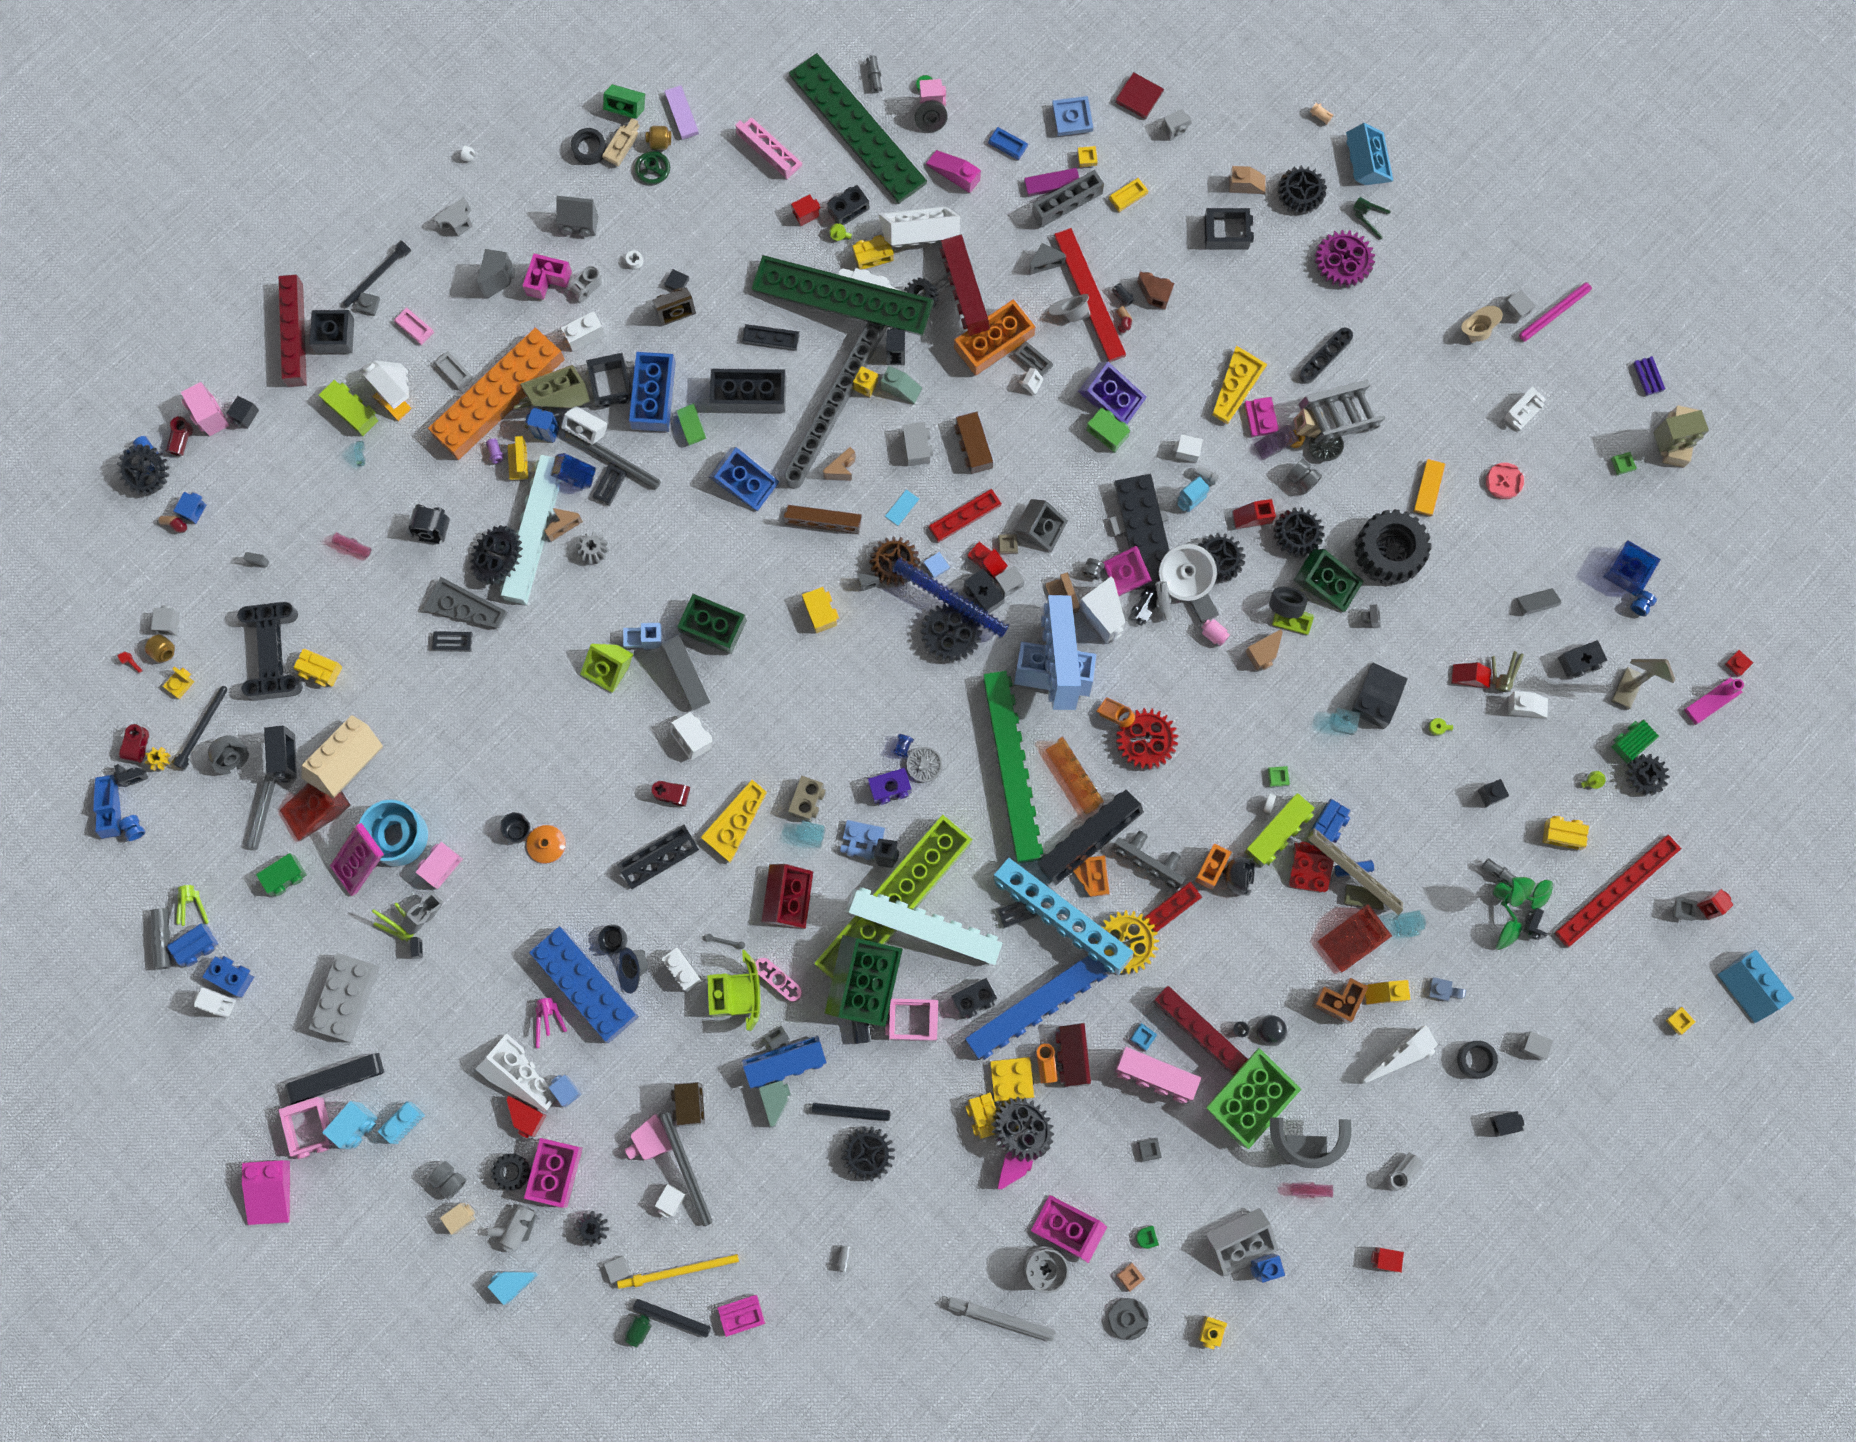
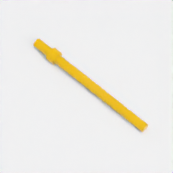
(639, 1279)

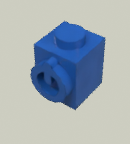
(1267, 1268)

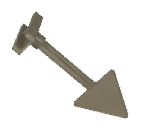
(1632, 679)

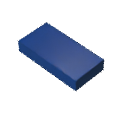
(1008, 143)

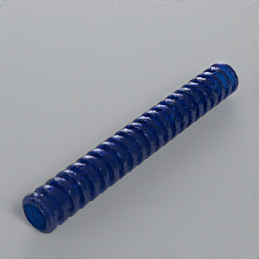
(949, 597)

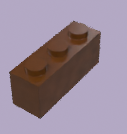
(973, 442)

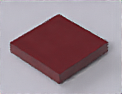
(1139, 95)

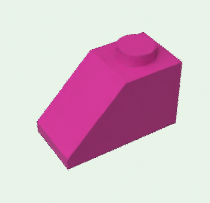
(1013, 1170)

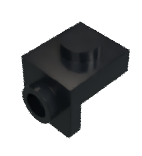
(1533, 919)

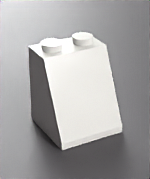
(1104, 611)

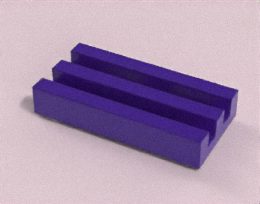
(1649, 366)

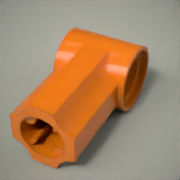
(1047, 1066)

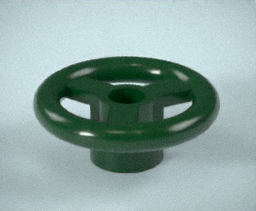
(650, 159)

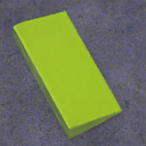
(1300, 625)

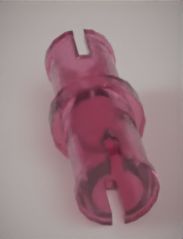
(351, 545)
(1311, 1190)

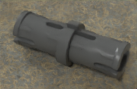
(874, 74)
(1501, 873)

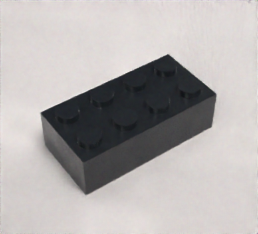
(748, 390)

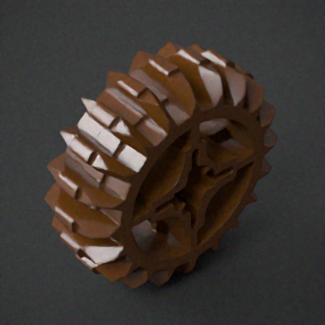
(887, 559)

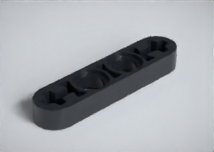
(1326, 355)

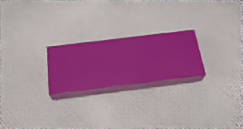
(1050, 181)

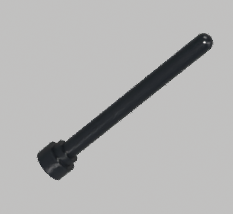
(400, 250)
(182, 759)

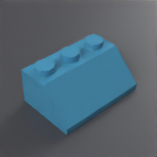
(1369, 155)
(1755, 986)

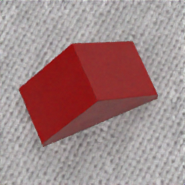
(1471, 675)

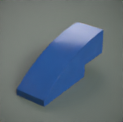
(107, 807)

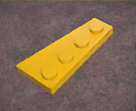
(1239, 380)
(732, 825)

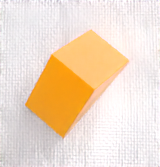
(398, 412)

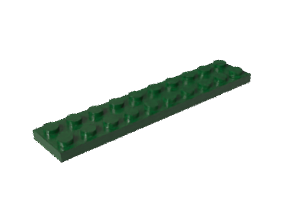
(858, 128)
(842, 295)

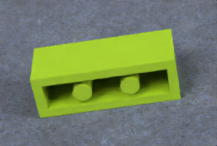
(349, 407)

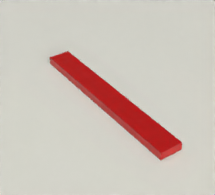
(1086, 285)
(1617, 891)

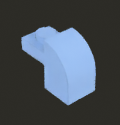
(646, 636)

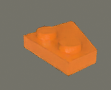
(1094, 876)

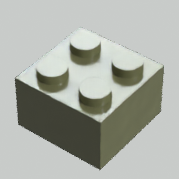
(1681, 431)

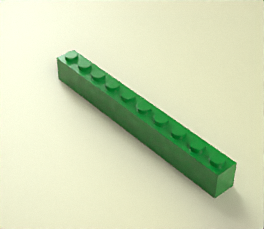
(1011, 767)

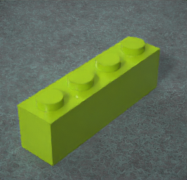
(1279, 830)

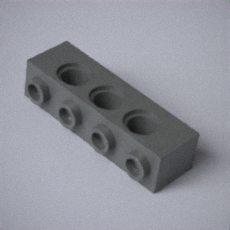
(1068, 198)

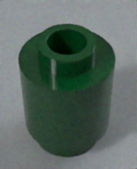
(637, 1330)

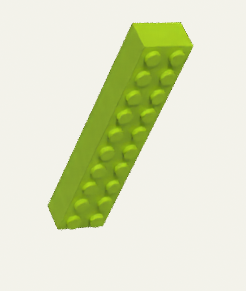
(907, 883)

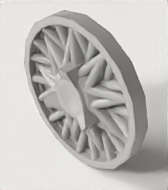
(924, 764)

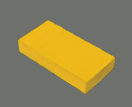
(1128, 194)

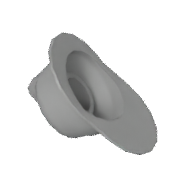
(1072, 308)

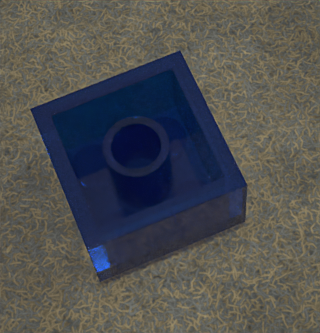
(1631, 568)

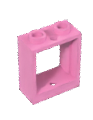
(890, 1027)
(287, 1112)

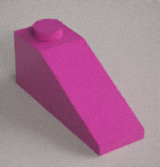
(955, 169)

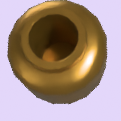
(658, 137)
(159, 648)

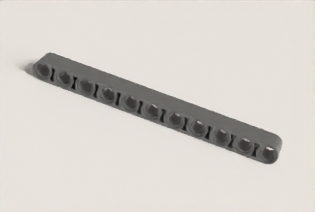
(833, 407)

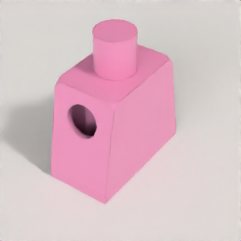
(649, 1140)

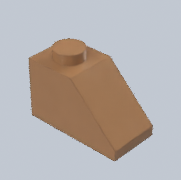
(1246, 180)
(1264, 651)

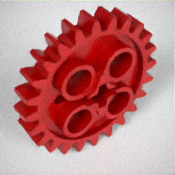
(1149, 755)

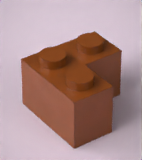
(1341, 1005)

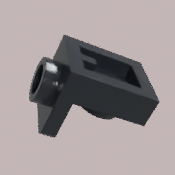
(132, 776)

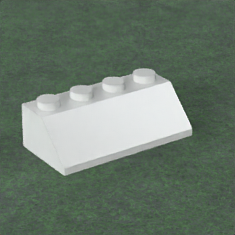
(919, 226)

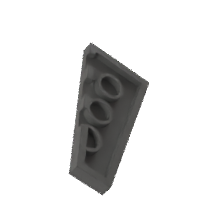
(459, 603)

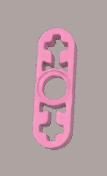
(792, 985)

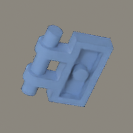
(863, 834)

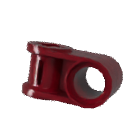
(133, 745)
(674, 793)

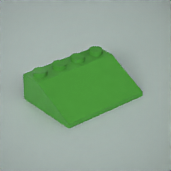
(1251, 1098)

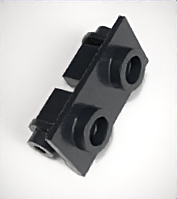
(1139, 611)

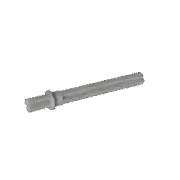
(1001, 1319)

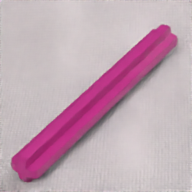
(1555, 311)

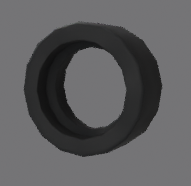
(588, 133)
(1288, 602)
(1493, 1059)

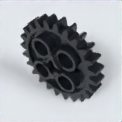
(490, 568)
(960, 646)
(1036, 1139)

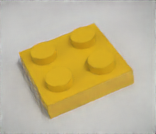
(1012, 1079)

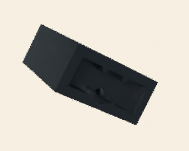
(1227, 243)
(608, 363)
(280, 753)

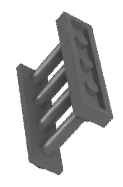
(1341, 394)

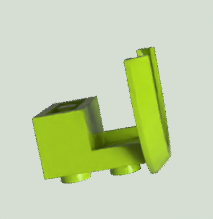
(736, 993)

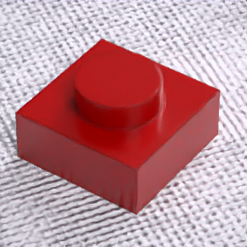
(1738, 663)

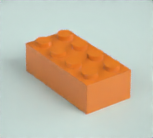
(1009, 330)

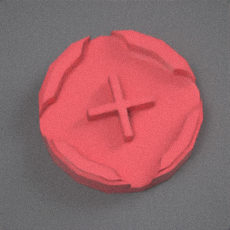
(1504, 481)

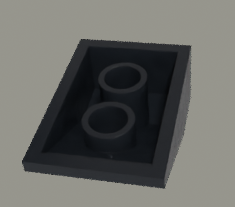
(1379, 695)

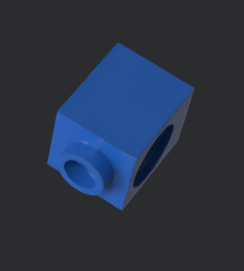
(190, 507)

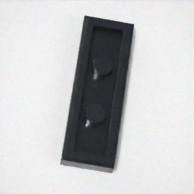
(771, 337)

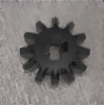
(598, 1230)

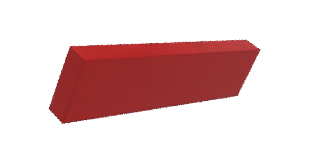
(964, 515)

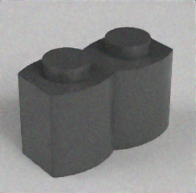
(421, 913)

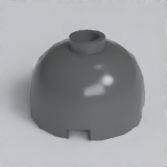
(227, 754)

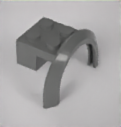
(1309, 1150)

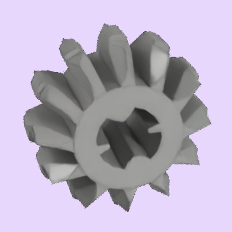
(597, 552)

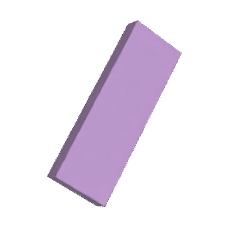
(681, 112)

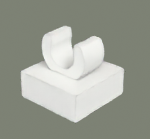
(1031, 381)

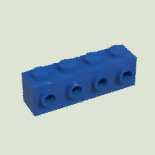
(784, 1062)

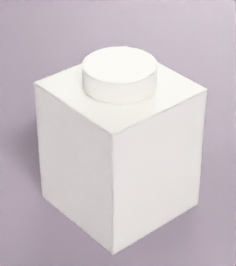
(1188, 448)
(670, 1201)

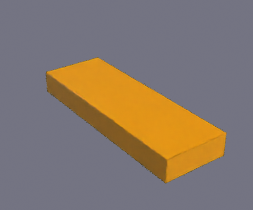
(1429, 487)

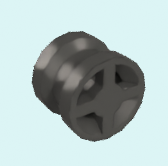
(1093, 569)

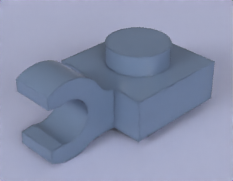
(1442, 990)

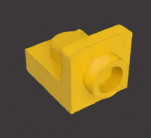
(179, 682)

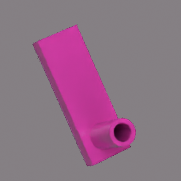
(1714, 700)

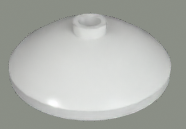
(1183, 584)

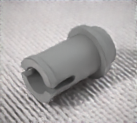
(1206, 475)
(844, 1258)

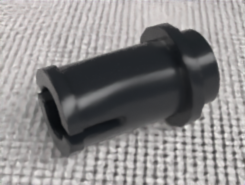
(1126, 298)

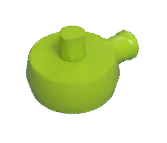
(838, 232)
(1595, 780)

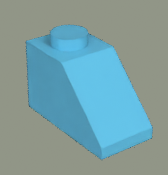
(510, 1284)

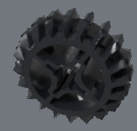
(1295, 196)
(147, 456)
(1312, 528)
(1223, 543)
(884, 1145)

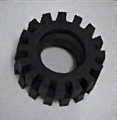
(923, 284)
(501, 1163)

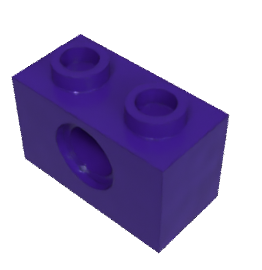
(898, 778)

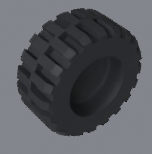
(1402, 526)

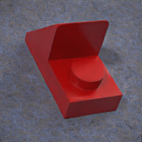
(987, 560)

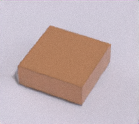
(1130, 1277)

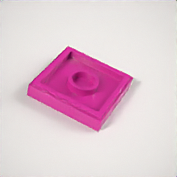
(1127, 570)

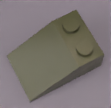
(557, 389)

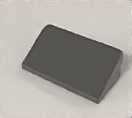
(1538, 601)

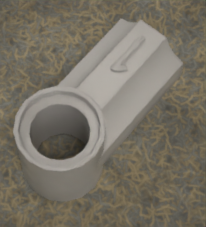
(1405, 1171)

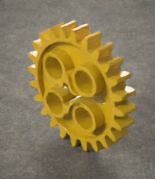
(1121, 925)

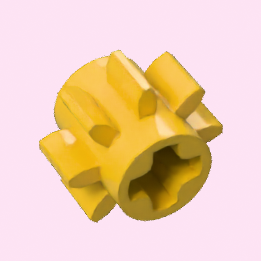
(163, 761)

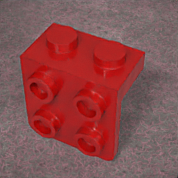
(1310, 868)

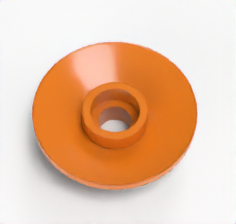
(548, 853)

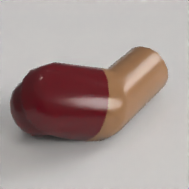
(1126, 322)
(174, 522)

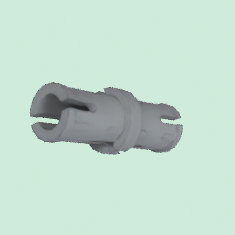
(1163, 600)

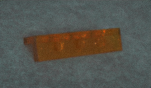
(1074, 776)

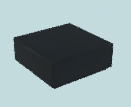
(676, 280)
(416, 947)

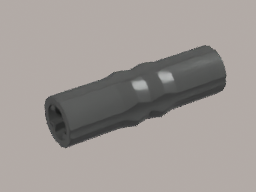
(160, 938)

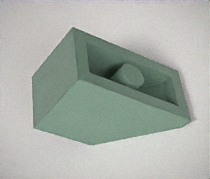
(900, 385)
(775, 1100)

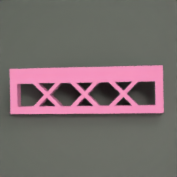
(765, 150)

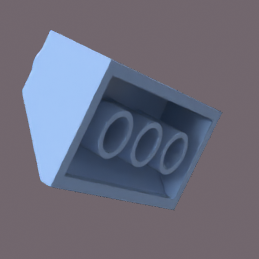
(1032, 670)

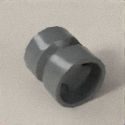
(1304, 476)
(445, 1178)

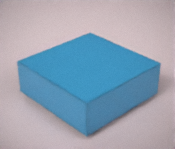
(1143, 1037)

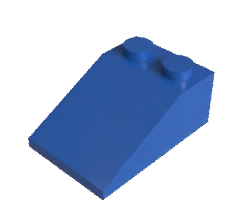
(744, 478)

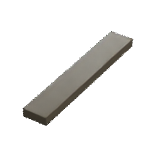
(1356, 871)

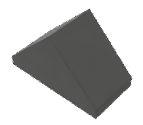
(1046, 259)

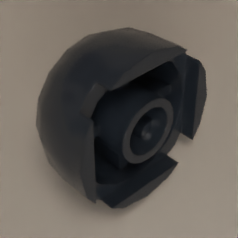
(1239, 875)

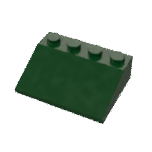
(863, 981)

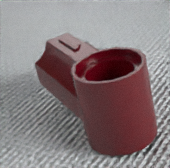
(178, 438)

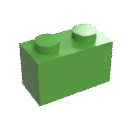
(1108, 429)

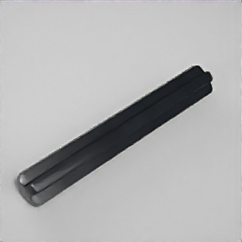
(850, 1111)
(671, 1318)

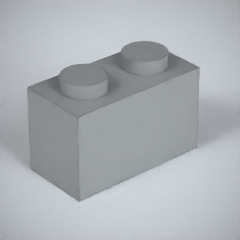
(916, 443)

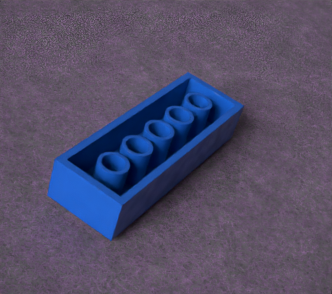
(584, 984)

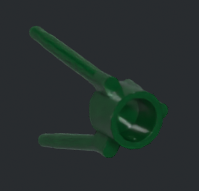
(1362, 207)

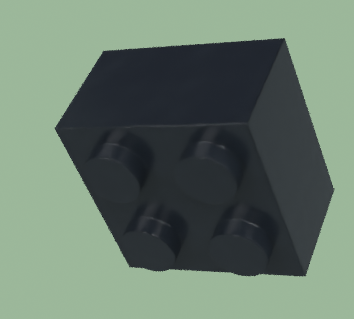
(332, 331)

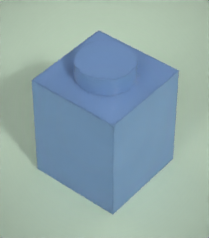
(564, 1090)

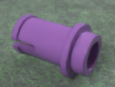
(494, 450)

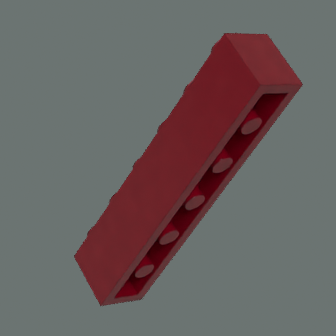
(965, 285)
(292, 331)
(1200, 1030)

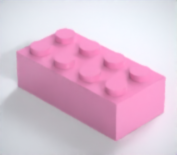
(1157, 1074)

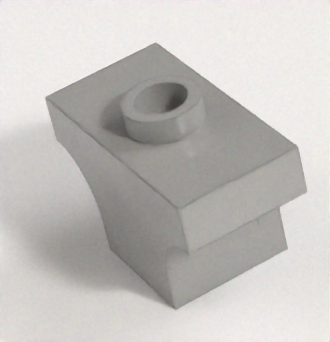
(455, 217)

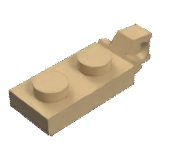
(621, 143)

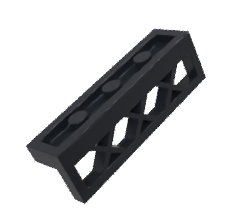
(653, 852)

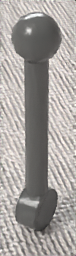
(709, 937)

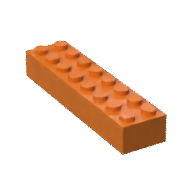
(495, 394)

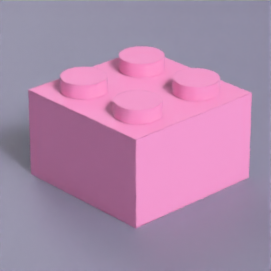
(204, 409)

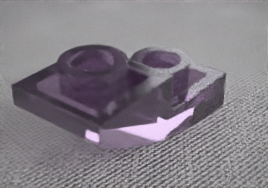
(1276, 442)

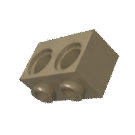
(801, 798)

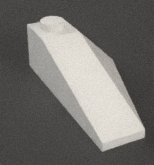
(388, 381)

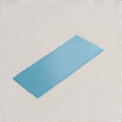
(902, 507)

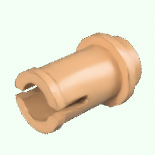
(1321, 113)

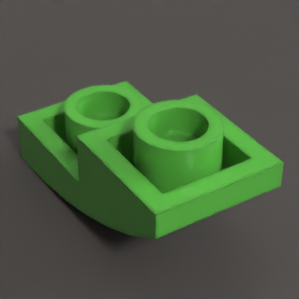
(691, 424)

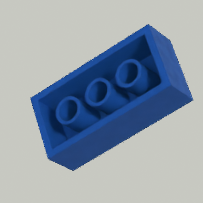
(652, 391)

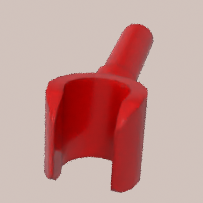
(125, 657)

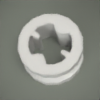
(630, 256)

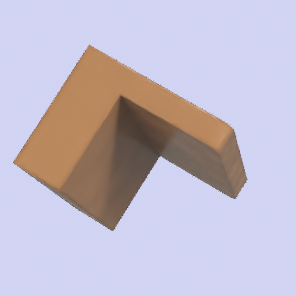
(1064, 588)

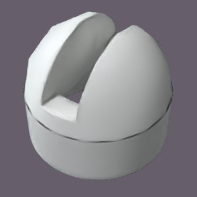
(467, 154)

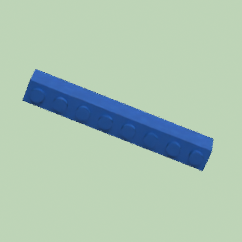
(1035, 1006)

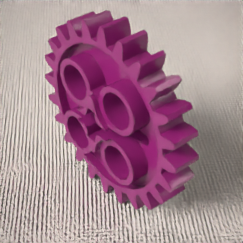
(1338, 271)

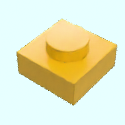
(1087, 156)
(1680, 1021)

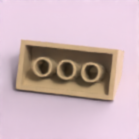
(341, 757)

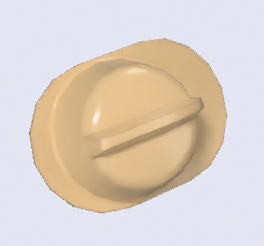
(1481, 323)

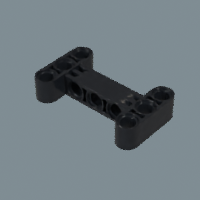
(269, 651)

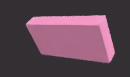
(413, 326)

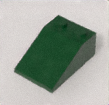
(1328, 579)

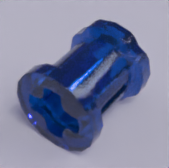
(903, 739)

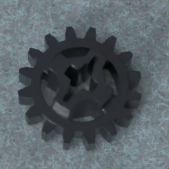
(1653, 769)

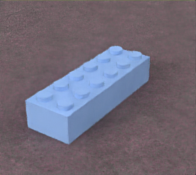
(1061, 652)

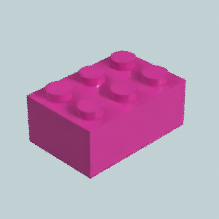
(553, 1173)

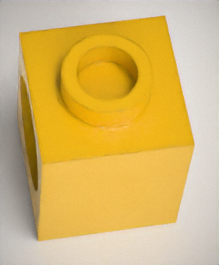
(865, 381)

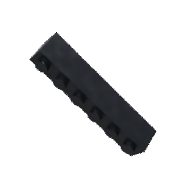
(1090, 837)

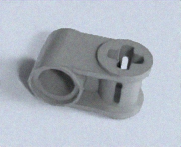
(582, 285)

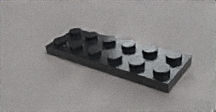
(1143, 522)

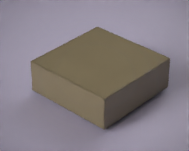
(1008, 544)

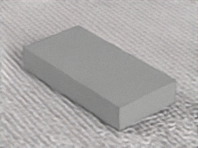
(453, 370)

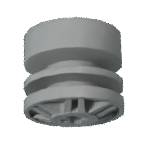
(1051, 1280)

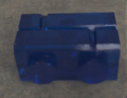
(573, 471)

